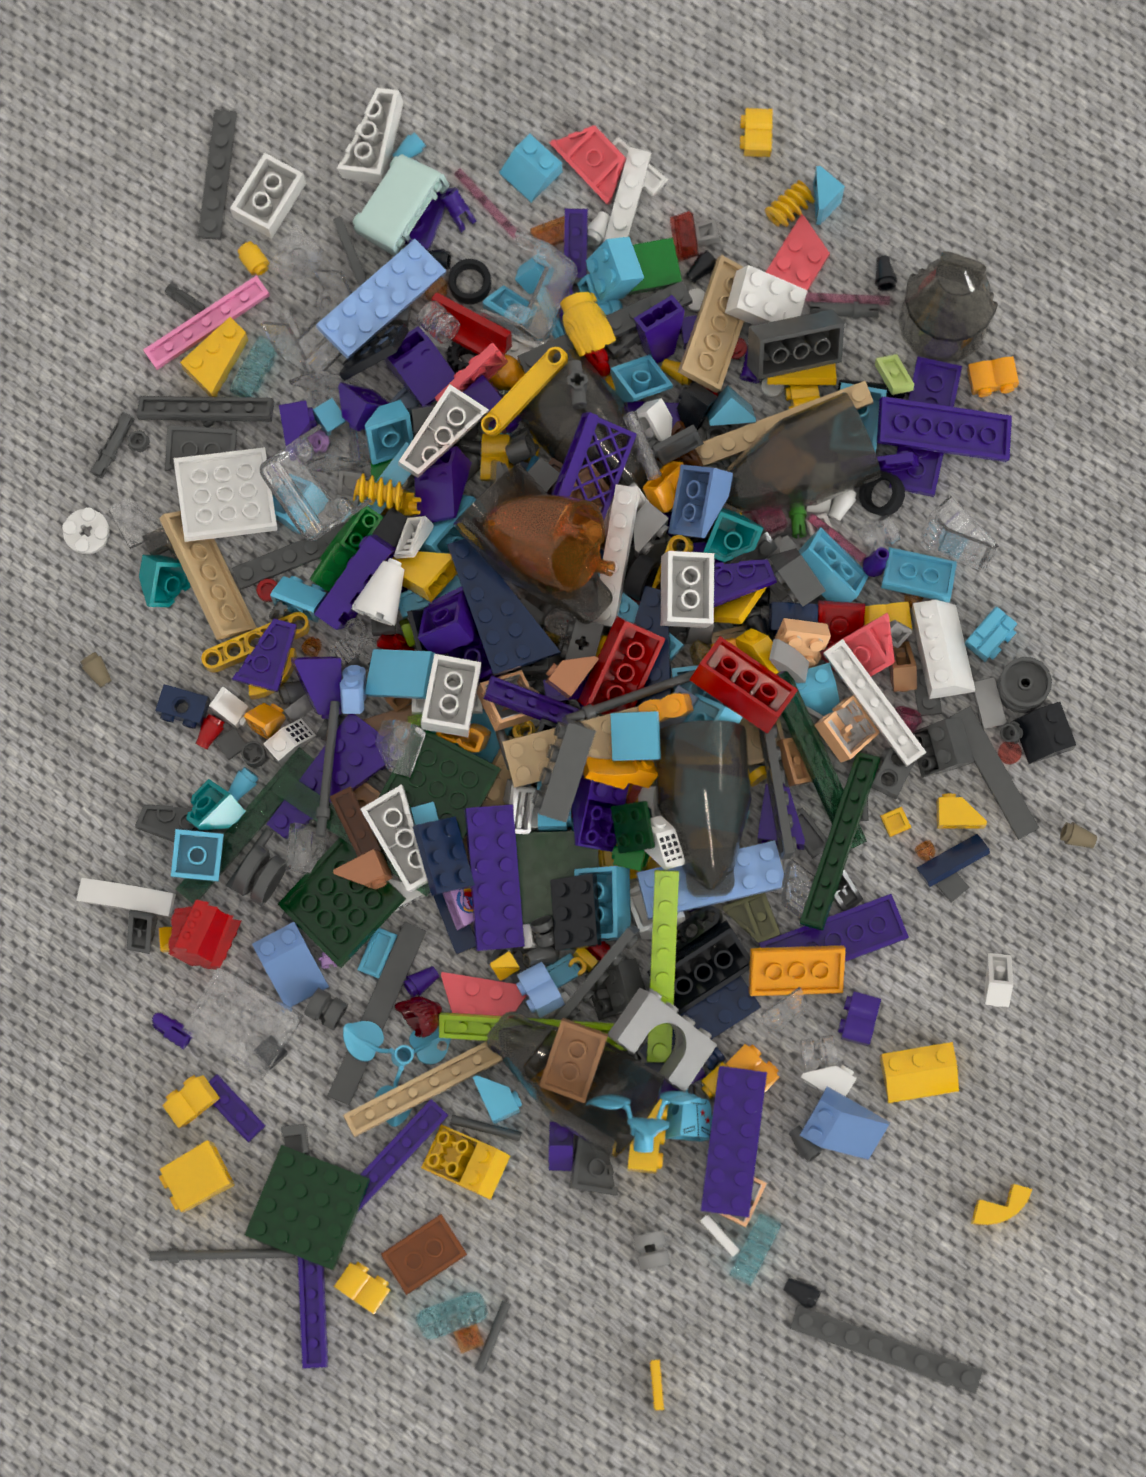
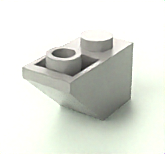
(648, 526)

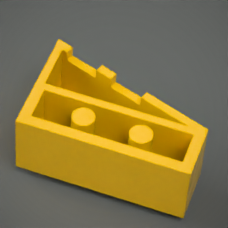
(215, 357)

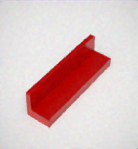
(475, 330)

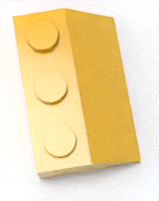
(920, 1072)

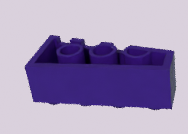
(337, 605)

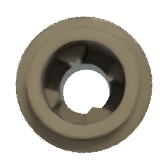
(96, 669)
(1078, 836)

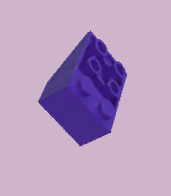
(420, 367)
(443, 486)
(593, 814)

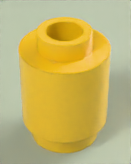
(253, 258)

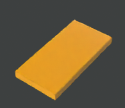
(788, 968)

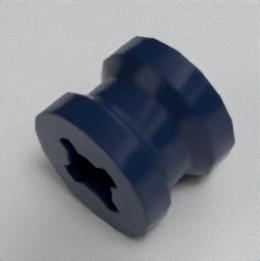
(715, 1057)

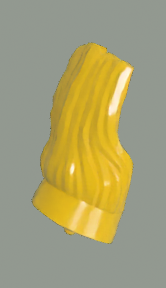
(586, 323)

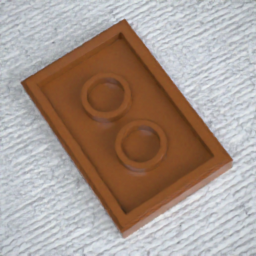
(423, 1254)

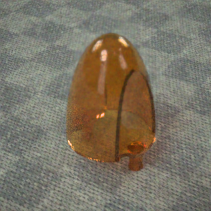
(550, 538)

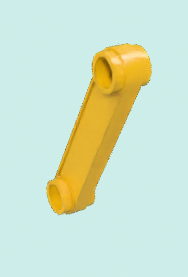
(524, 391)

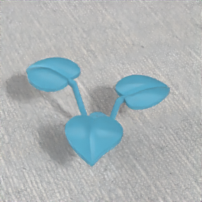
(364, 1039)
(642, 1128)

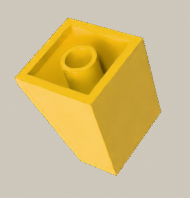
(196, 1177)

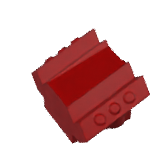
(202, 935)

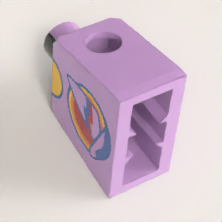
(460, 907)

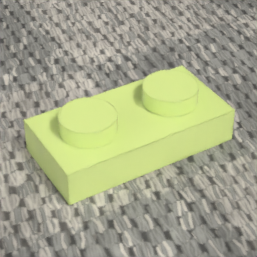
(894, 374)

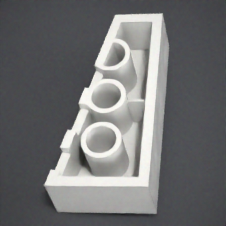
(373, 144)
(445, 426)
(393, 827)

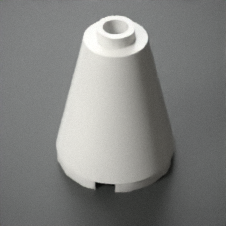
(382, 593)

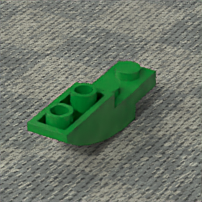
(344, 547)

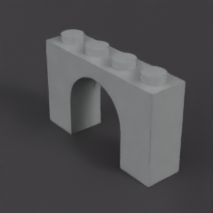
(691, 1045)

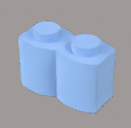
(353, 690)
(540, 990)

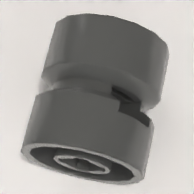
(326, 1009)

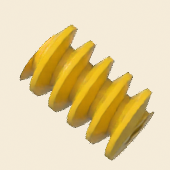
(789, 204)
(379, 492)

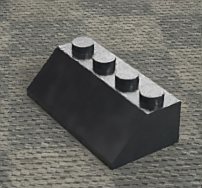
(708, 966)

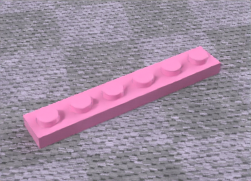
(206, 322)

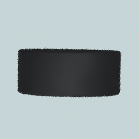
(469, 298)
(892, 505)
(640, 575)

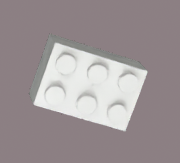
(268, 195)
(763, 297)
(687, 589)
(451, 695)

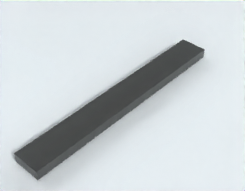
(379, 1007)

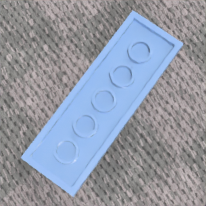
(381, 299)
(755, 872)

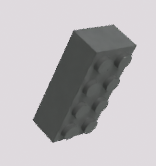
(795, 344)
(564, 769)

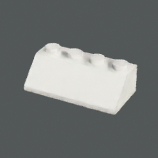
(941, 649)

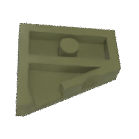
(754, 916)

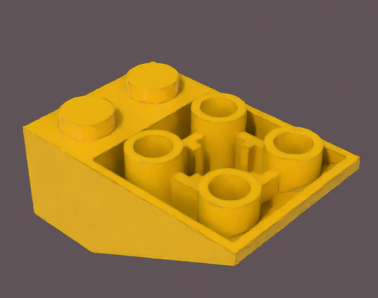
(653, 1160)
(465, 1161)

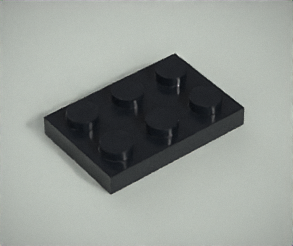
(375, 351)
(576, 912)

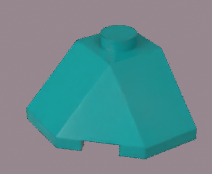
(732, 535)
(162, 580)
(213, 808)

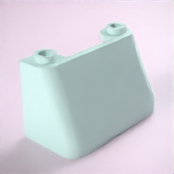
(399, 203)

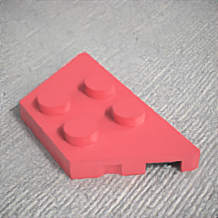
(593, 159)
(800, 256)
(485, 364)
(871, 645)
(480, 995)

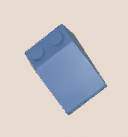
(698, 499)
(290, 964)
(844, 1126)

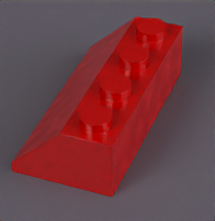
(622, 664)
(743, 684)

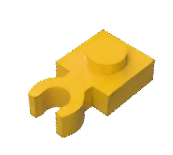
(409, 504)

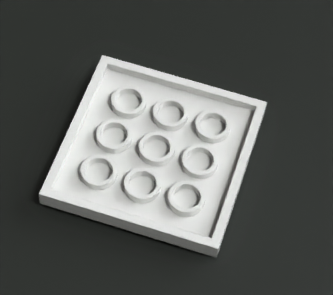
(224, 495)

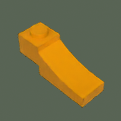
(620, 772)

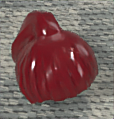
(420, 1015)

